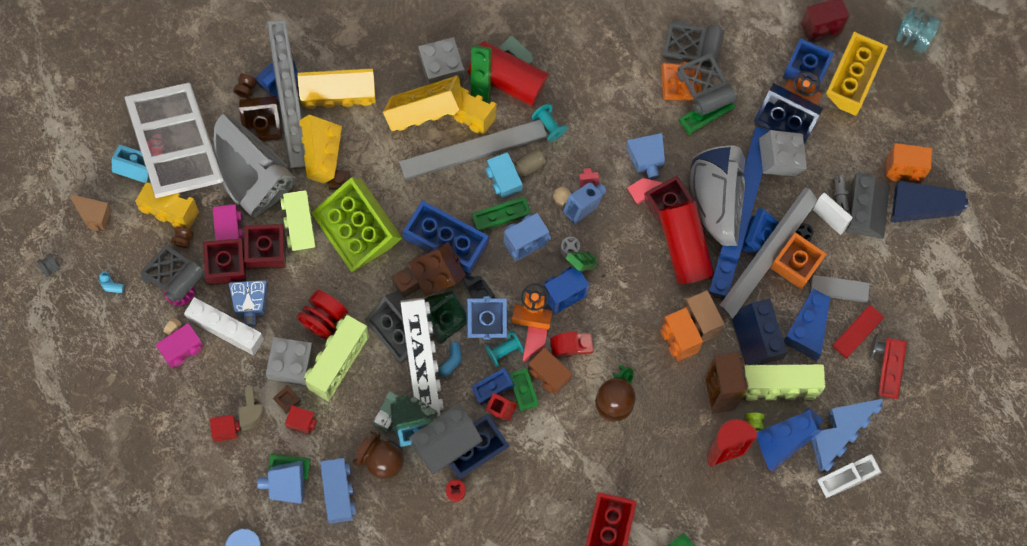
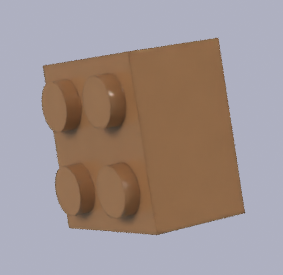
(704, 315)

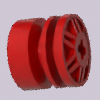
(320, 317)

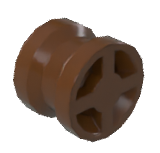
(182, 237)

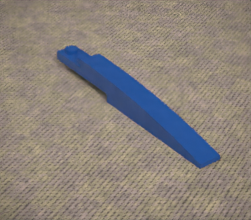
(730, 255)

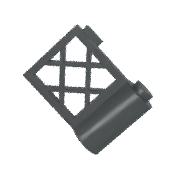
(709, 42)
(713, 97)
(181, 279)

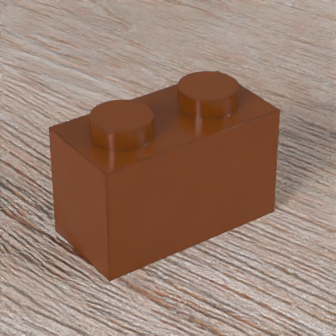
(549, 371)

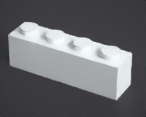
(224, 326)

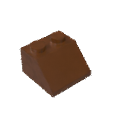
(261, 117)

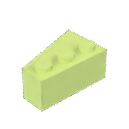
(298, 220)

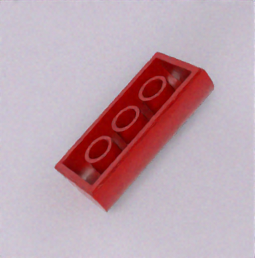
(515, 76)
(686, 242)
(731, 442)
(611, 521)

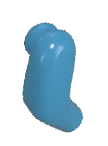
(452, 362)

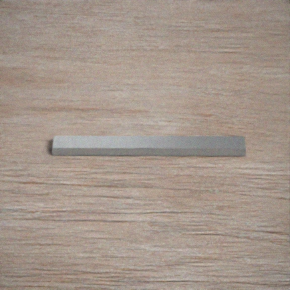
(287, 91)
(472, 149)
(768, 253)

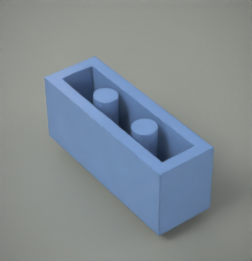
(337, 490)

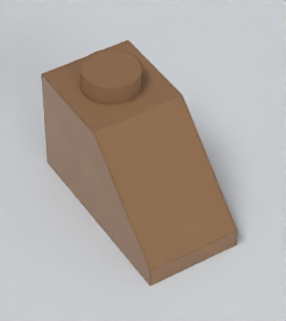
(93, 212)

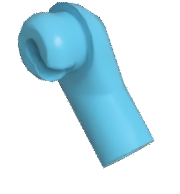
(108, 284)

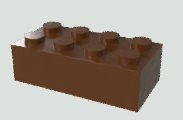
(725, 382)

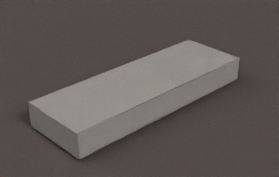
(841, 288)

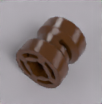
(245, 85)

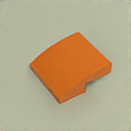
(671, 85)

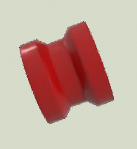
(455, 494)

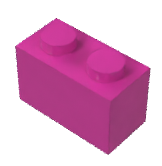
(227, 222)
(180, 346)

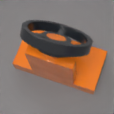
(805, 86)
(532, 312)

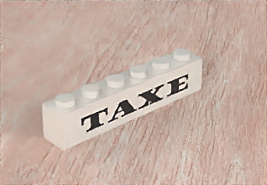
(420, 352)

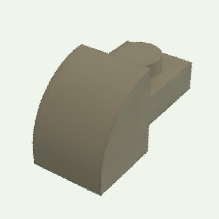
(251, 414)

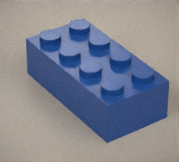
(433, 227)

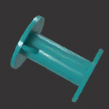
(544, 115)
(504, 349)

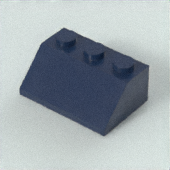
(787, 112)
(759, 333)
(492, 445)

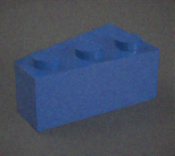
(809, 326)
(787, 437)

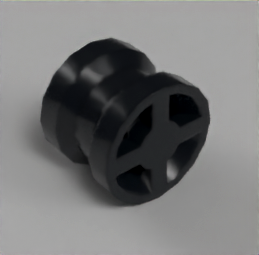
(805, 230)

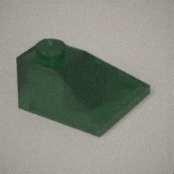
(445, 314)
(410, 412)

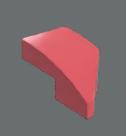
(640, 187)
(534, 342)

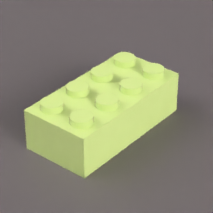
(336, 358)
(784, 381)

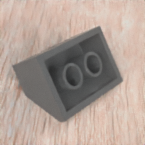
(868, 206)
(388, 324)
(445, 439)

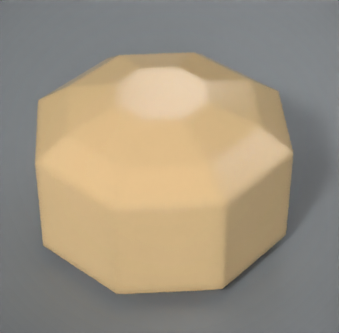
(561, 196)
(172, 326)

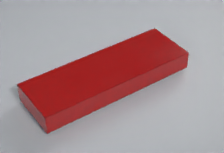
(858, 331)
(892, 368)

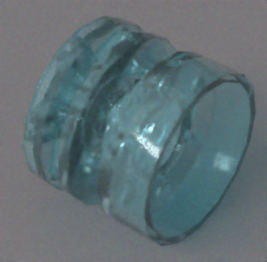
(918, 30)

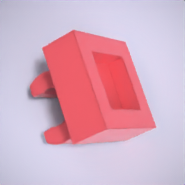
(588, 177)

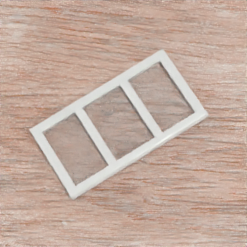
(173, 140)

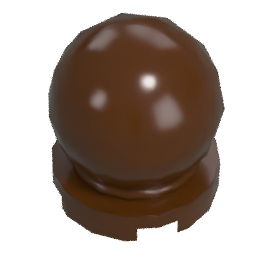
(615, 400)
(381, 457)

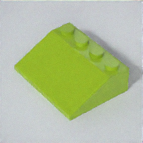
(356, 224)

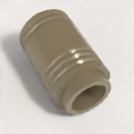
(530, 162)

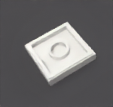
(832, 213)

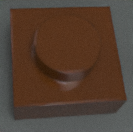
(339, 179)
(286, 398)

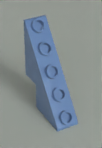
(845, 424)

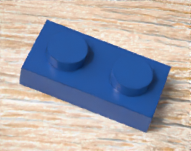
(495, 383)

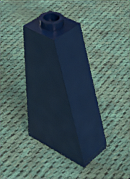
(922, 202)

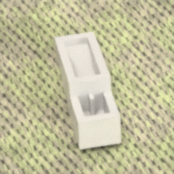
(849, 476)

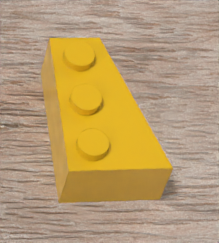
(476, 113)
(321, 147)
(167, 208)

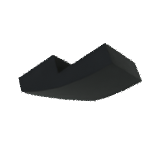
(477, 287)

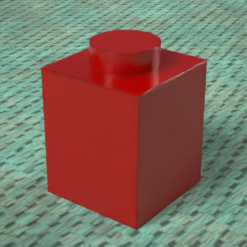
(501, 407)
(301, 420)
(224, 428)

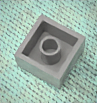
(441, 60)
(782, 153)
(289, 361)

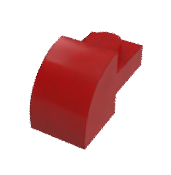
(571, 344)

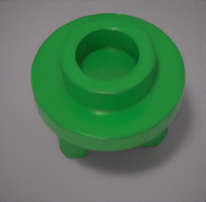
(626, 373)

